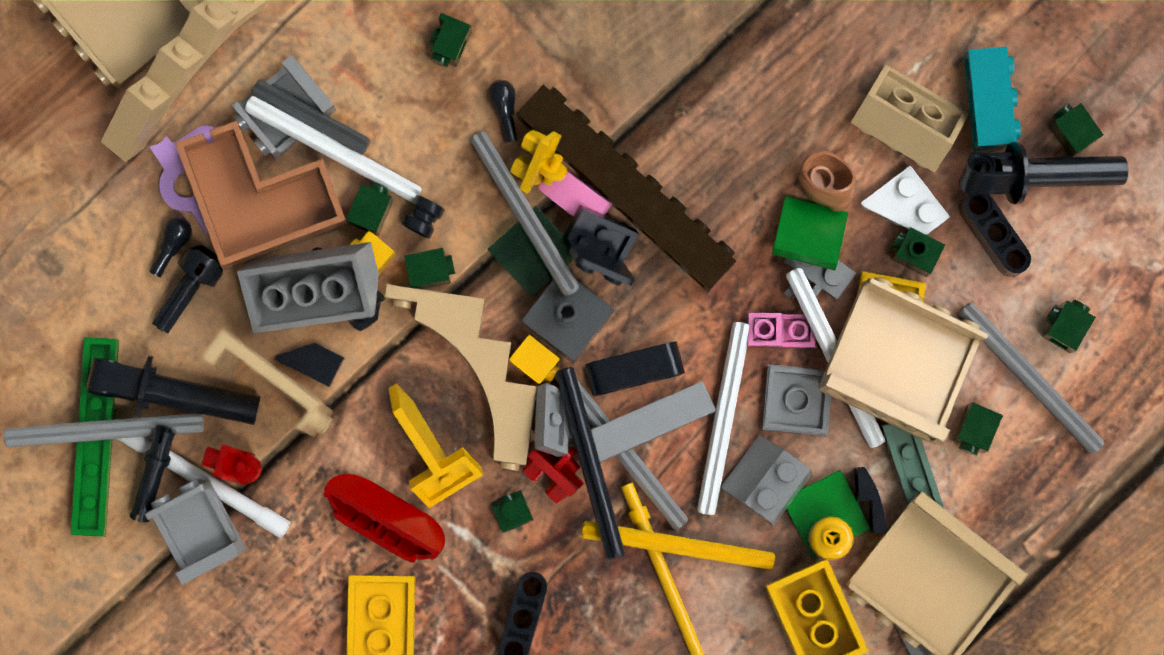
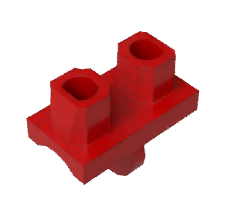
(232, 464)
(559, 469)

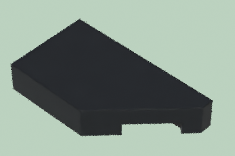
(313, 362)

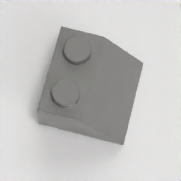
(766, 480)

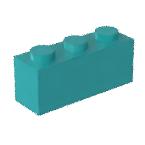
(991, 98)

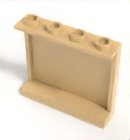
(119, 34)
(228, 352)
(901, 360)
(934, 578)

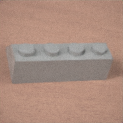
(310, 287)

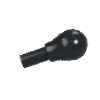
(502, 99)
(175, 235)

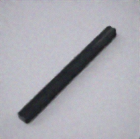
(590, 463)

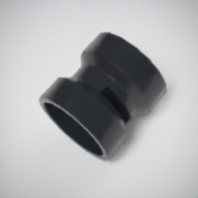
(424, 214)

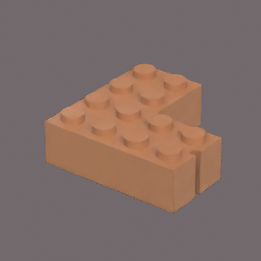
(252, 215)

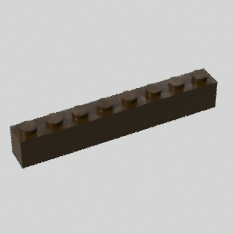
(627, 189)

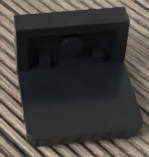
(600, 245)

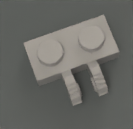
(824, 279)
(552, 424)

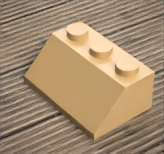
(910, 118)

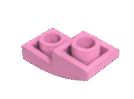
(574, 192)
(780, 331)

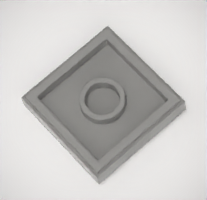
(794, 402)

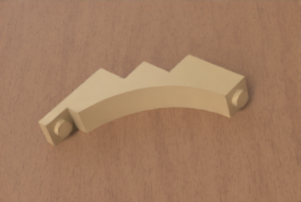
(460, 323)

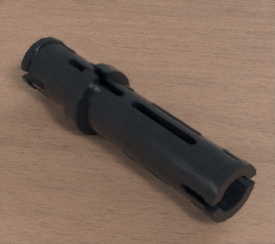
(156, 460)

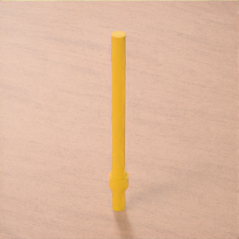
(639, 515)

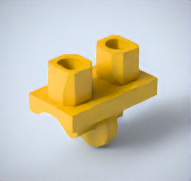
(543, 164)

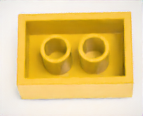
(815, 612)

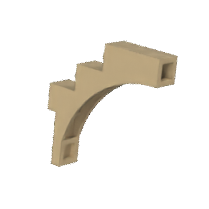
(171, 70)

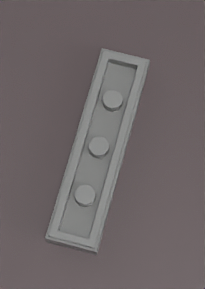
(652, 421)

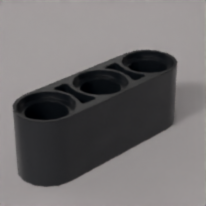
(996, 250)
(635, 368)
(523, 601)

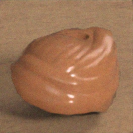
(827, 180)

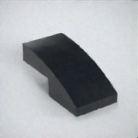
(867, 491)

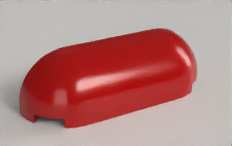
(384, 518)

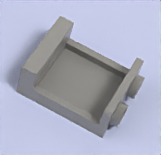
(295, 82)
(196, 529)

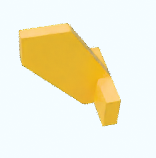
(445, 473)

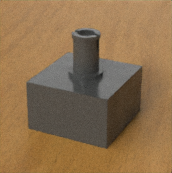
(567, 321)

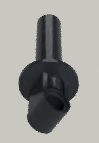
(1014, 172)
(145, 387)

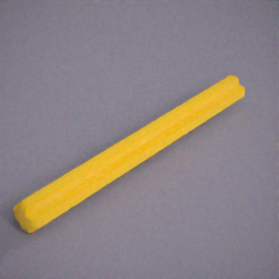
(686, 546)

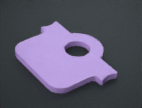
(171, 162)

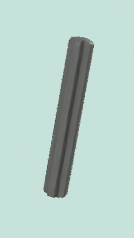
(311, 117)

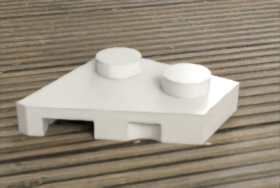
(907, 203)

